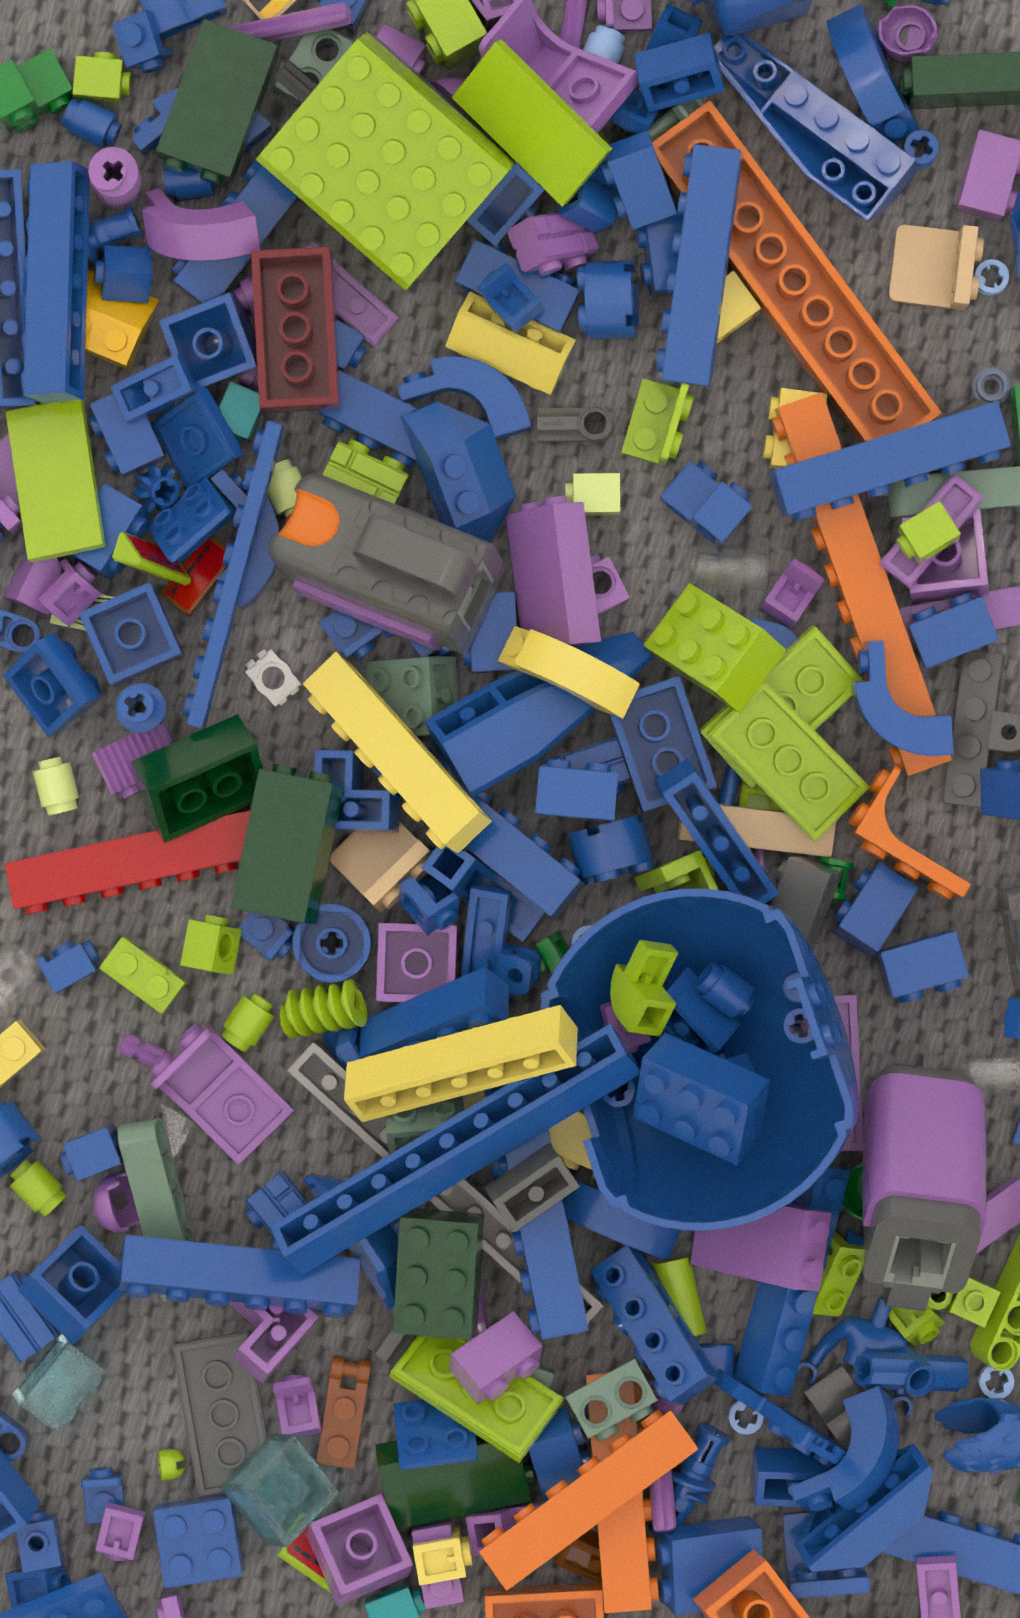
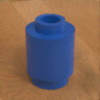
(91, 122)
(186, 184)
(725, 990)

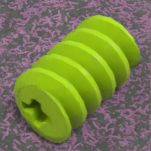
(323, 1009)

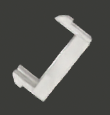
(267, 660)

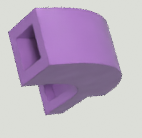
(198, 234)

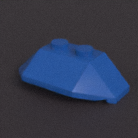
(461, 468)
(376, 1252)
(855, 1537)

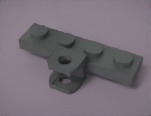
(978, 727)

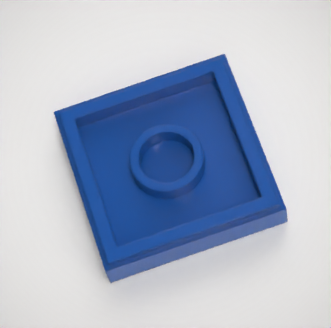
(197, 437)

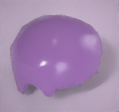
(921, 34)
(104, 1208)

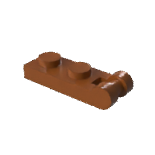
(343, 1414)

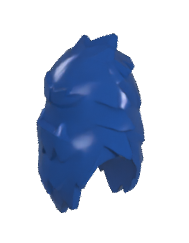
(986, 1452)

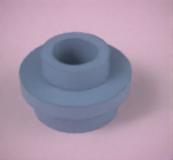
(995, 375)

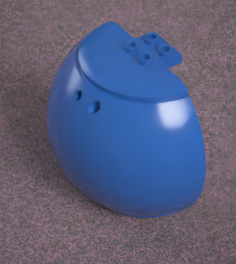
(788, 1034)

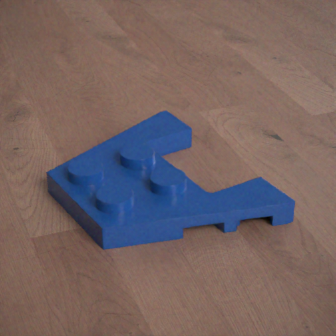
(785, 1424)

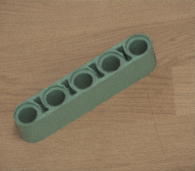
(997, 486)
(154, 1181)

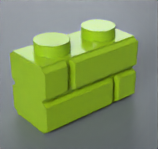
(355, 468)
(143, 975)

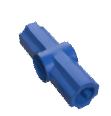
(911, 1371)

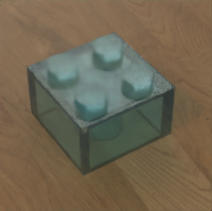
(280, 1490)

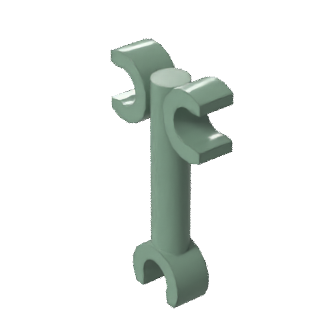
(673, 117)

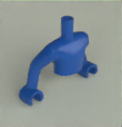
(861, 1336)

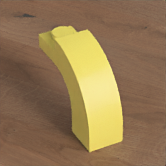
(569, 670)

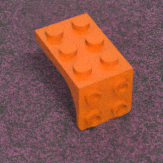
(878, 841)

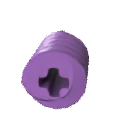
(118, 163)

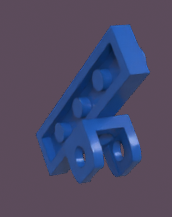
(487, 941)

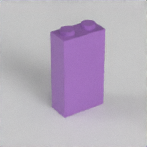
(554, 571)
(775, 1249)

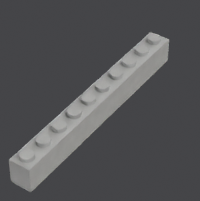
(326, 1081)

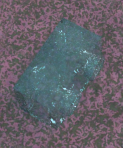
(59, 1383)

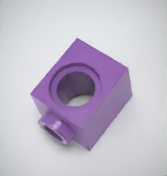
(617, 594)

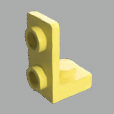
(443, 1558)

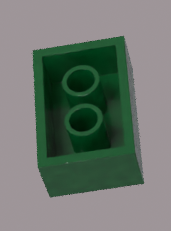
(198, 778)
(438, 1273)

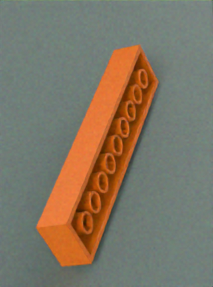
(804, 293)

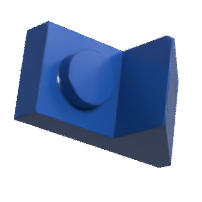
(154, 388)

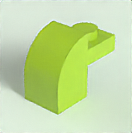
(638, 988)

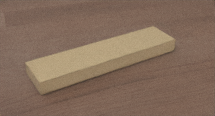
(772, 831)

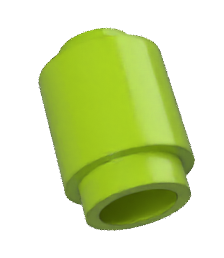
(248, 1021)
(37, 1187)

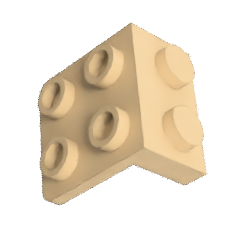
(935, 266)
(380, 862)

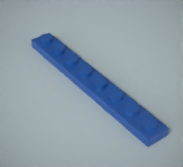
(237, 558)

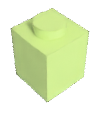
(597, 491)

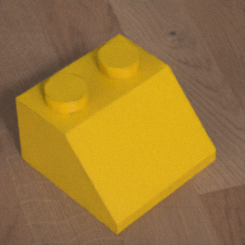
(115, 327)

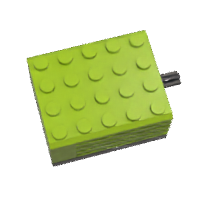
(384, 157)

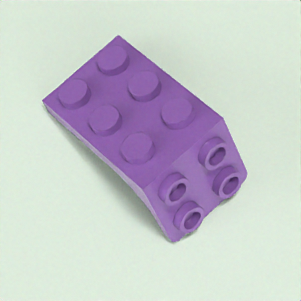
(583, 80)
(220, 1091)

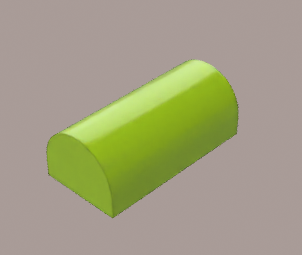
(680, 1283)

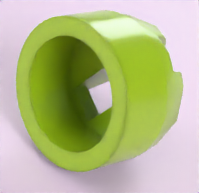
(167, 1460)

